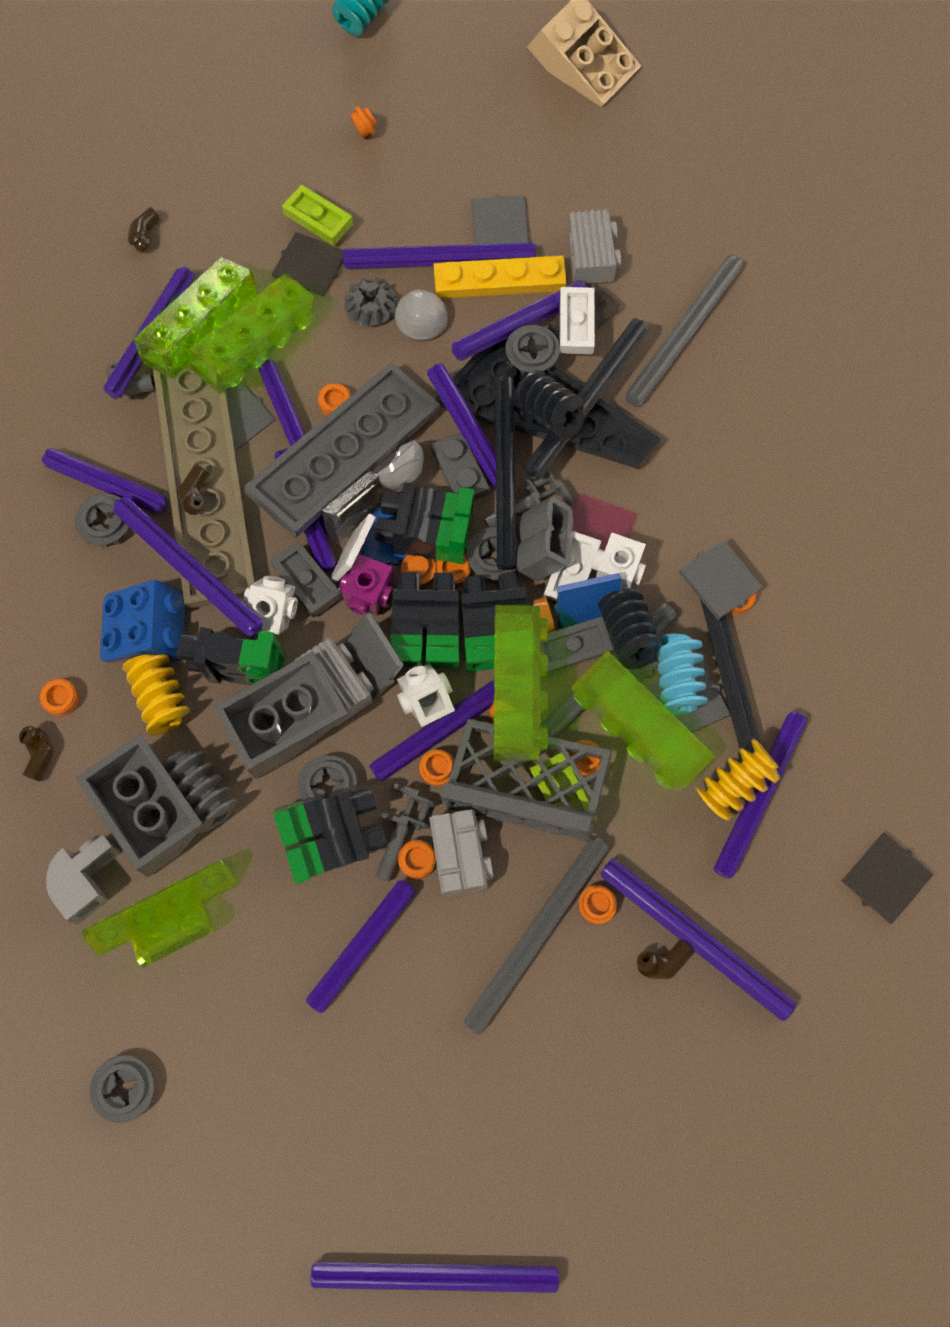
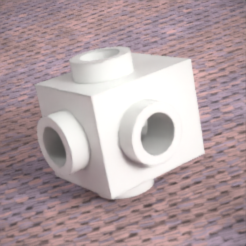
(621, 557)
(272, 602)
(425, 694)

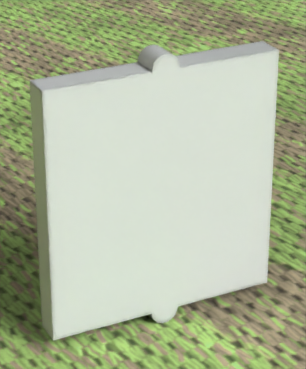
(352, 548)

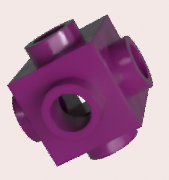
(367, 586)

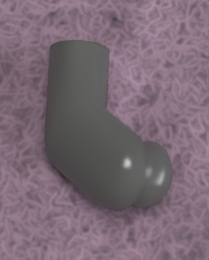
(138, 385)

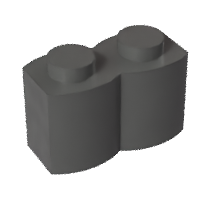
(544, 539)

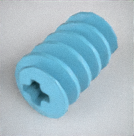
(679, 673)

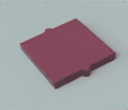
(600, 519)

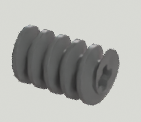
(200, 789)

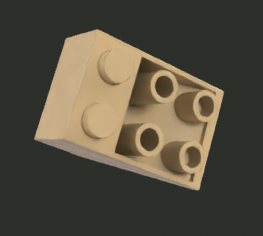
(584, 52)

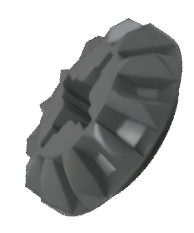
(370, 313)
(544, 342)
(88, 521)
(479, 550)
(314, 774)
(105, 1081)

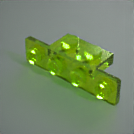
(165, 918)

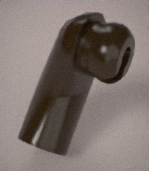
(190, 493)
(39, 750)

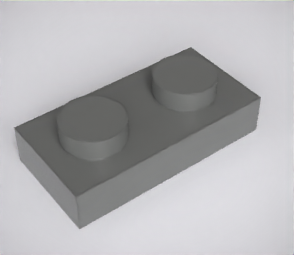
(459, 466)
(310, 582)
(576, 644)

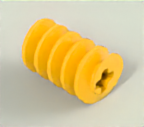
(155, 692)
(739, 781)

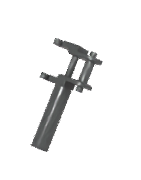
(535, 498)
(401, 829)

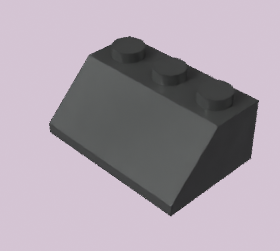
(141, 805)

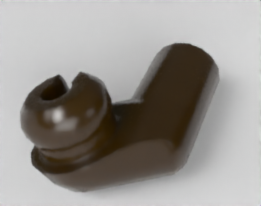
(140, 226)
(664, 965)

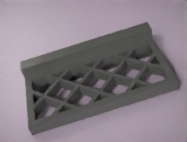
(526, 811)

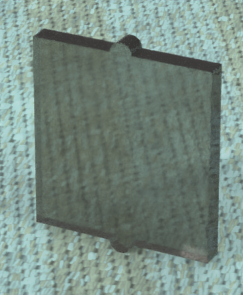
(310, 263)
(887, 878)

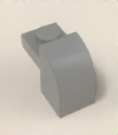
(71, 880)

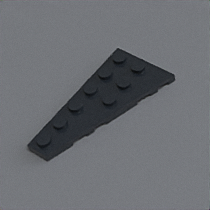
(605, 429)

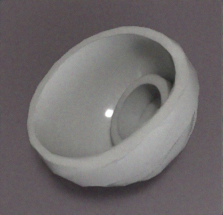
(421, 315)
(401, 466)

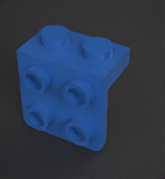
(142, 621)

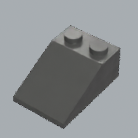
(281, 715)

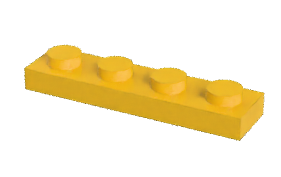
(499, 277)

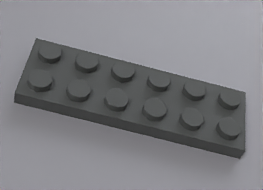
(342, 449)

